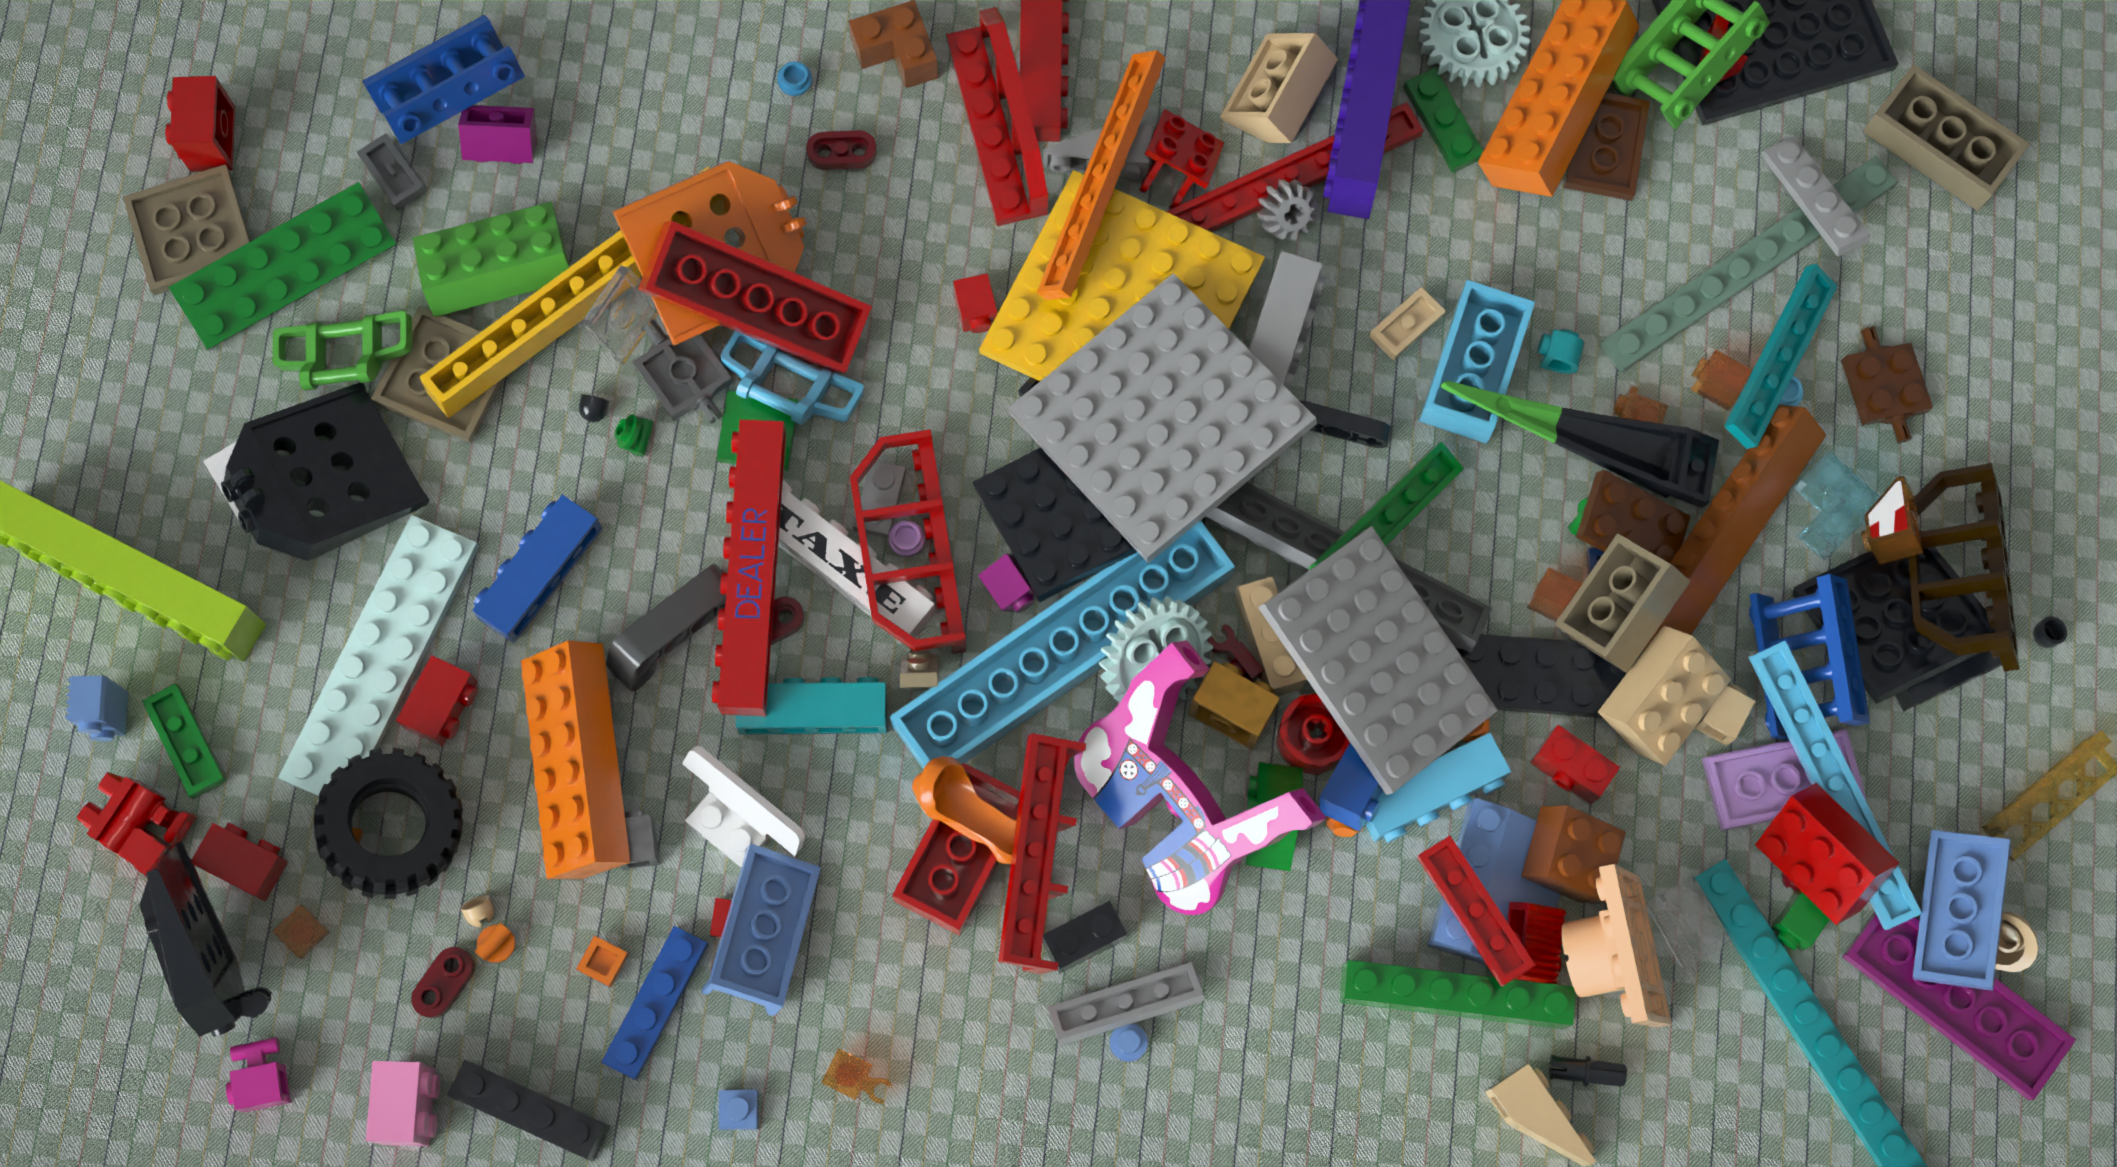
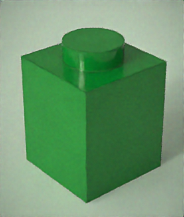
(1799, 922)

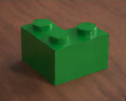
(1268, 784)

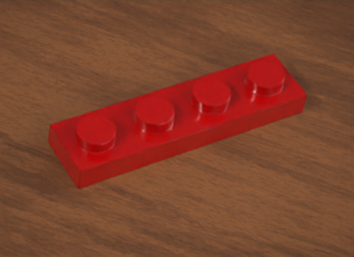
(1476, 911)

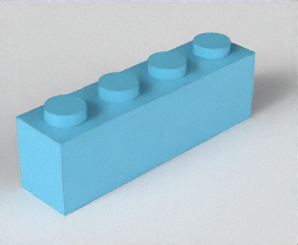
(1441, 784)

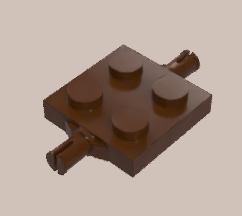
(1886, 384)

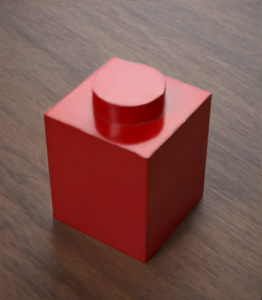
(975, 303)

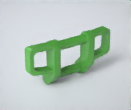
(314, 371)

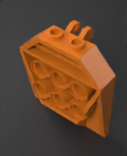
(752, 208)

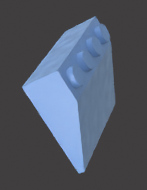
(1496, 848)

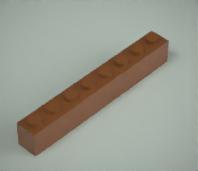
(1741, 512)

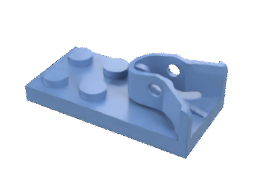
(1962, 909)
(764, 928)

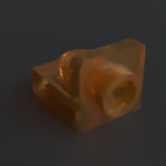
(1639, 408)

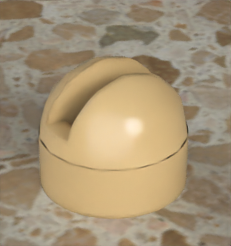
(478, 909)

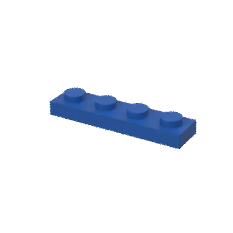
(655, 1003)

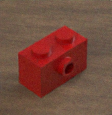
(1574, 765)

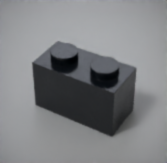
(1084, 937)

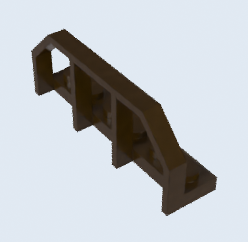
(1994, 557)

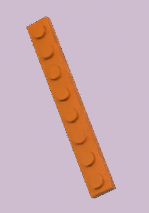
(1101, 176)

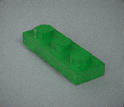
(1443, 120)
(184, 740)

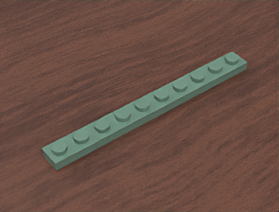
(1738, 271)

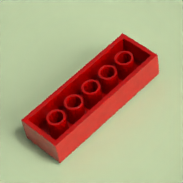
(754, 297)

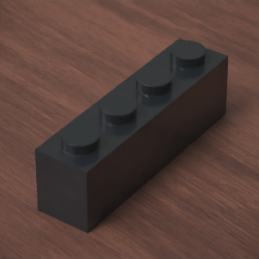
(528, 1110)

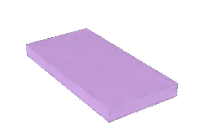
(1758, 781)

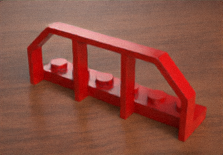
(988, 123)
(934, 528)
(1034, 852)

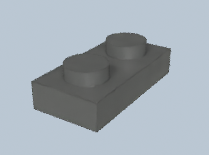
(391, 171)

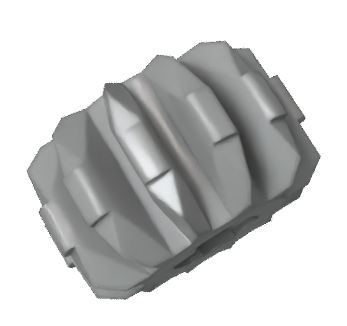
(1287, 209)

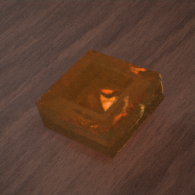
(301, 931)

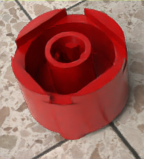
(1298, 747)

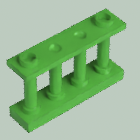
(1665, 32)

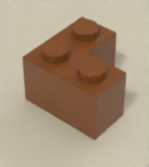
(895, 35)

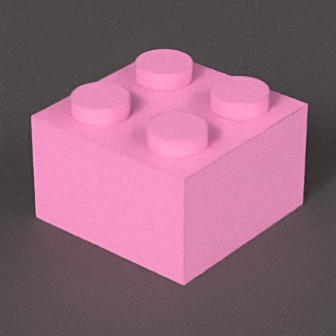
(402, 1103)

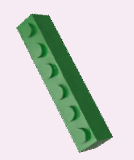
(1457, 994)

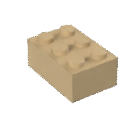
(1664, 695)

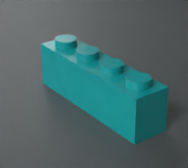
(821, 708)

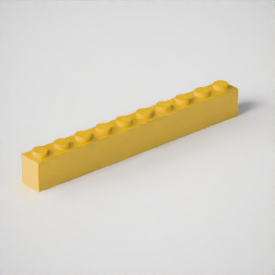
(531, 324)

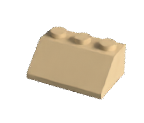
(1280, 86)

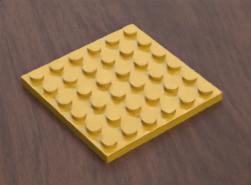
(1126, 261)

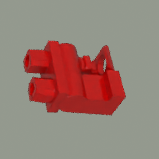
(124, 818)

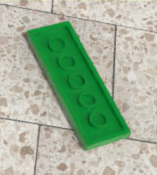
(282, 265)

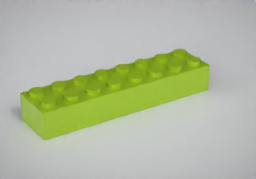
(126, 576)

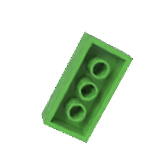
(490, 258)

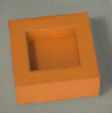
(602, 961)

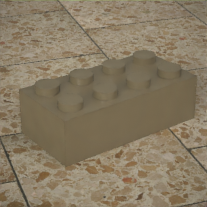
(1946, 137)

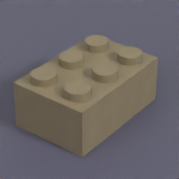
(1622, 602)

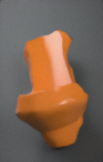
(948, 796)

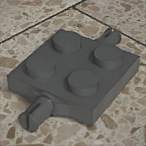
(682, 374)

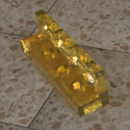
(2049, 784)

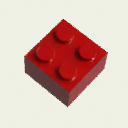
(201, 122)

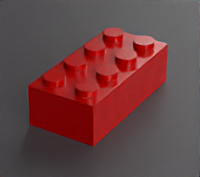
(950, 868)

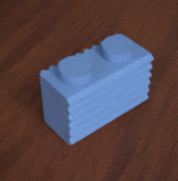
(97, 707)

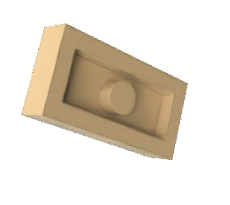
(1407, 323)

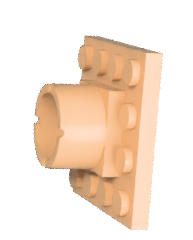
(1618, 950)

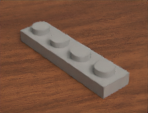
(1816, 196)
(1125, 1003)

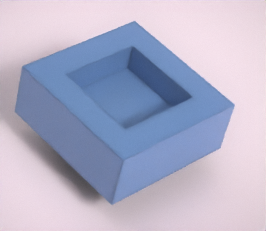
(738, 1109)

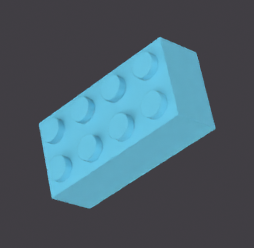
(1478, 354)

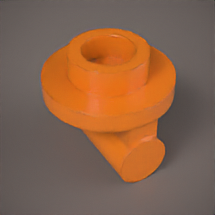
(495, 943)

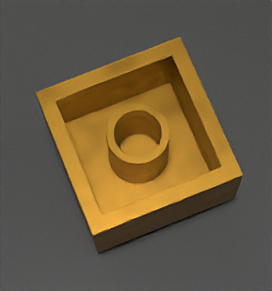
(1234, 704)

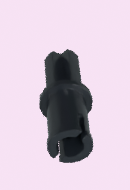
(1588, 1071)

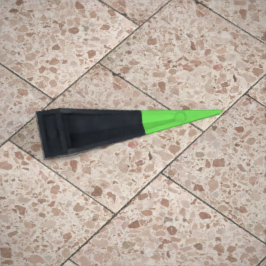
(1653, 455)

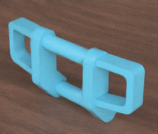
(752, 380)

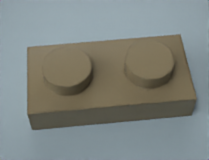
(919, 669)

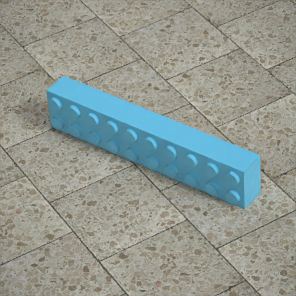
(1053, 651)

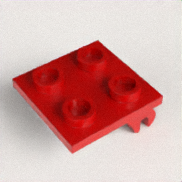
(1184, 149)

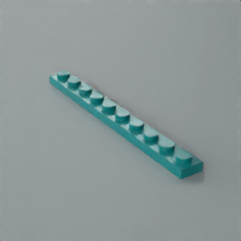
(1807, 1020)

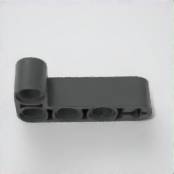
(640, 646)

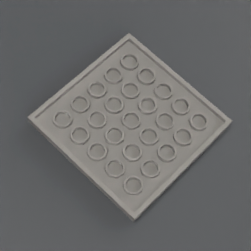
(1162, 417)

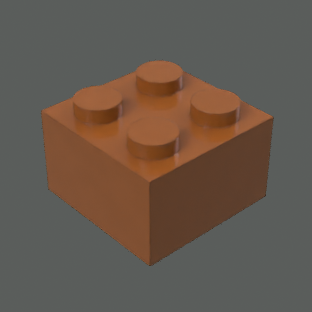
(1569, 851)

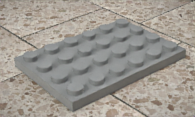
(1378, 660)

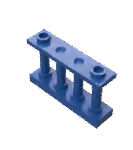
(434, 64)
(1838, 635)

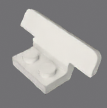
(736, 813)

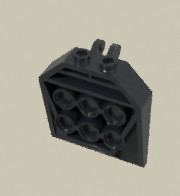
(360, 441)
(194, 948)

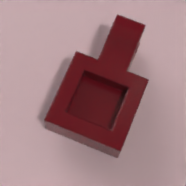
(1237, 654)

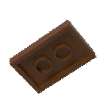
(1610, 149)
(1627, 510)

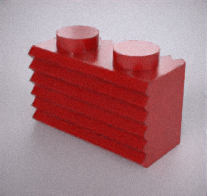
(1541, 935)

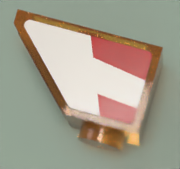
(1893, 524)

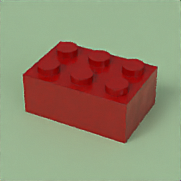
(1826, 853)

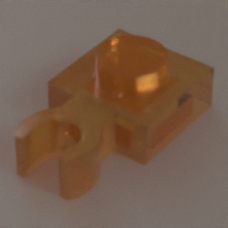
(851, 1076)

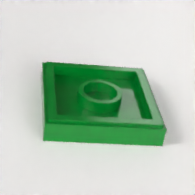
(750, 409)

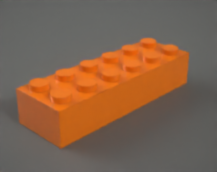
(1558, 95)
(575, 760)

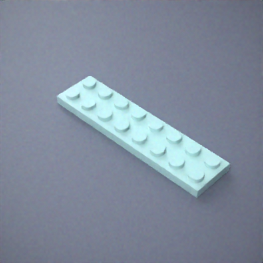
(381, 653)

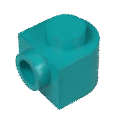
(1560, 351)

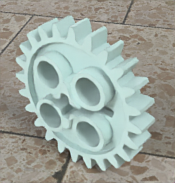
(1445, 41)
(1134, 649)

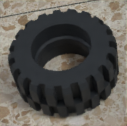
(377, 775)

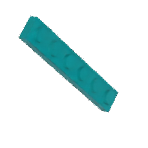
(1781, 356)

